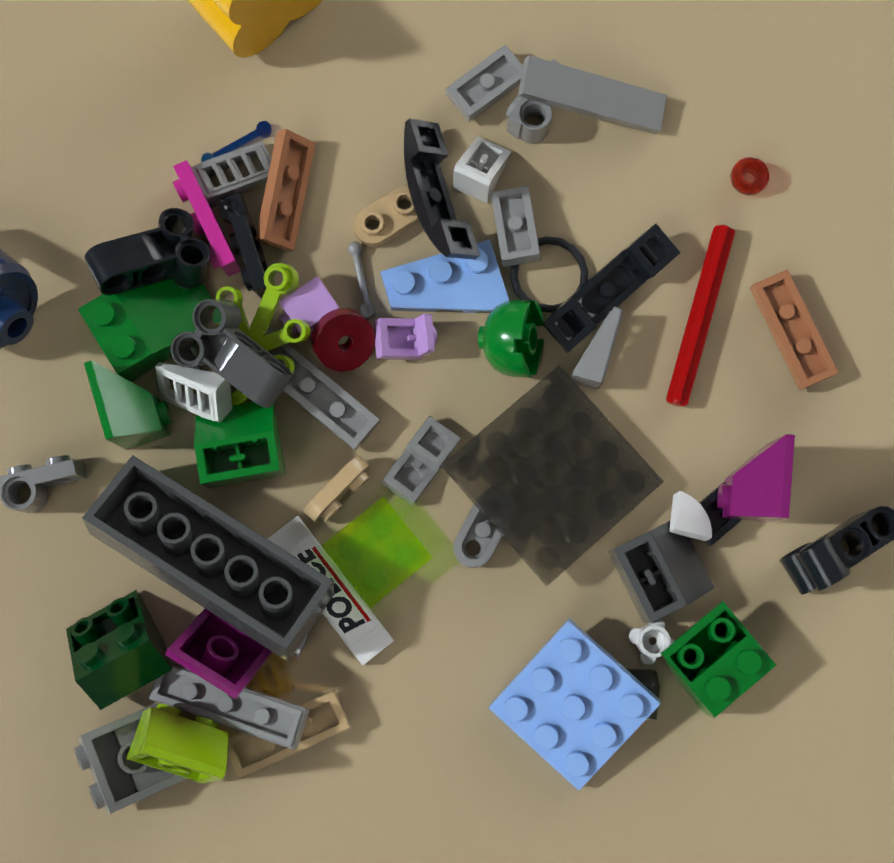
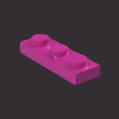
(205, 219)

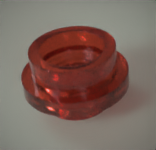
(757, 169)

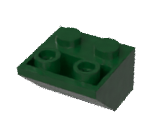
(117, 650)

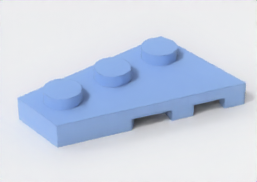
(447, 284)

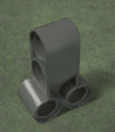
(231, 353)

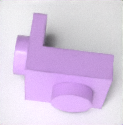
(404, 338)

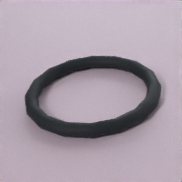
(551, 241)

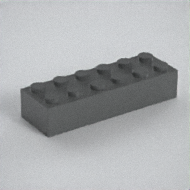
(209, 557)

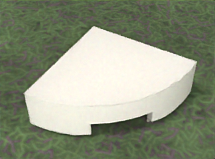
(689, 518)

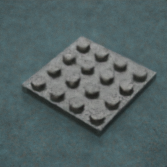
(552, 475)

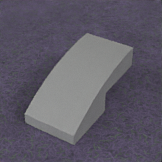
(420, 460)

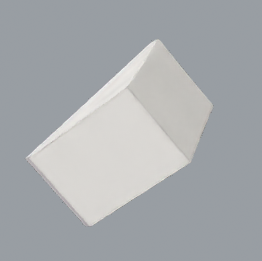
(480, 169)

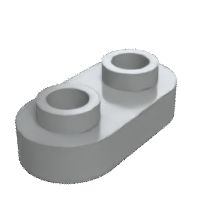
(480, 530)

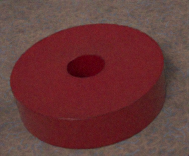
(332, 328)

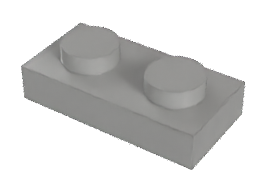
(486, 83)
(515, 226)

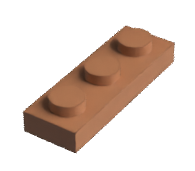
(285, 190)
(793, 330)

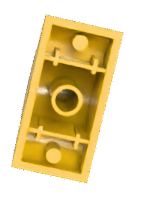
(250, 24)

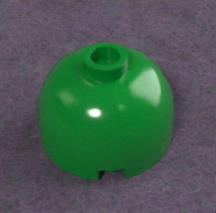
(512, 338)

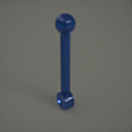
(263, 130)

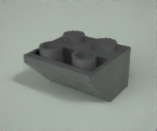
(661, 572)

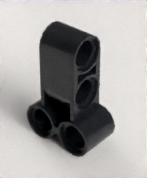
(151, 256)
(826, 562)

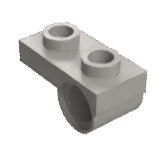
(522, 108)
(55, 472)

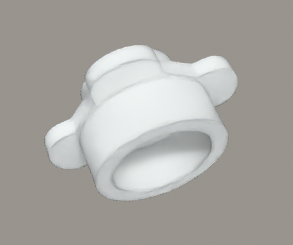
(641, 638)

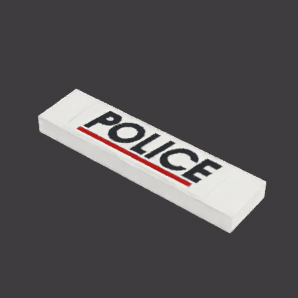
(346, 609)

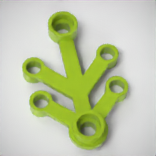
(264, 315)

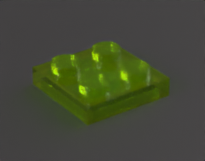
(377, 552)

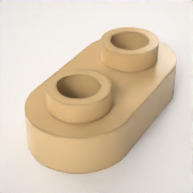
(391, 218)
(326, 502)

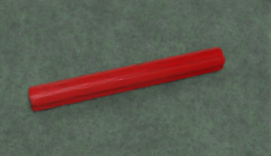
(700, 316)

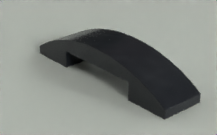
(429, 193)
(610, 287)

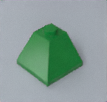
(125, 410)

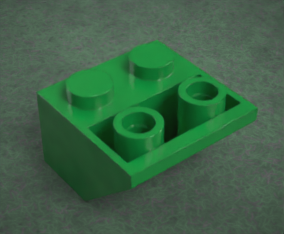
(238, 447)
(717, 660)

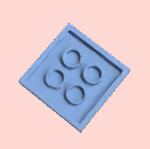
(574, 704)

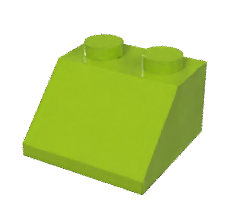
(180, 745)

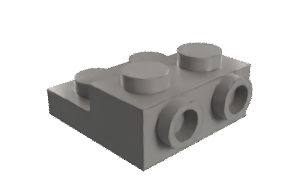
(117, 779)

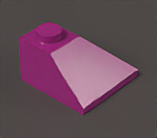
(760, 485)
(219, 653)

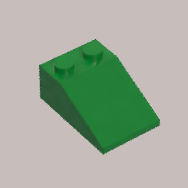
(141, 324)

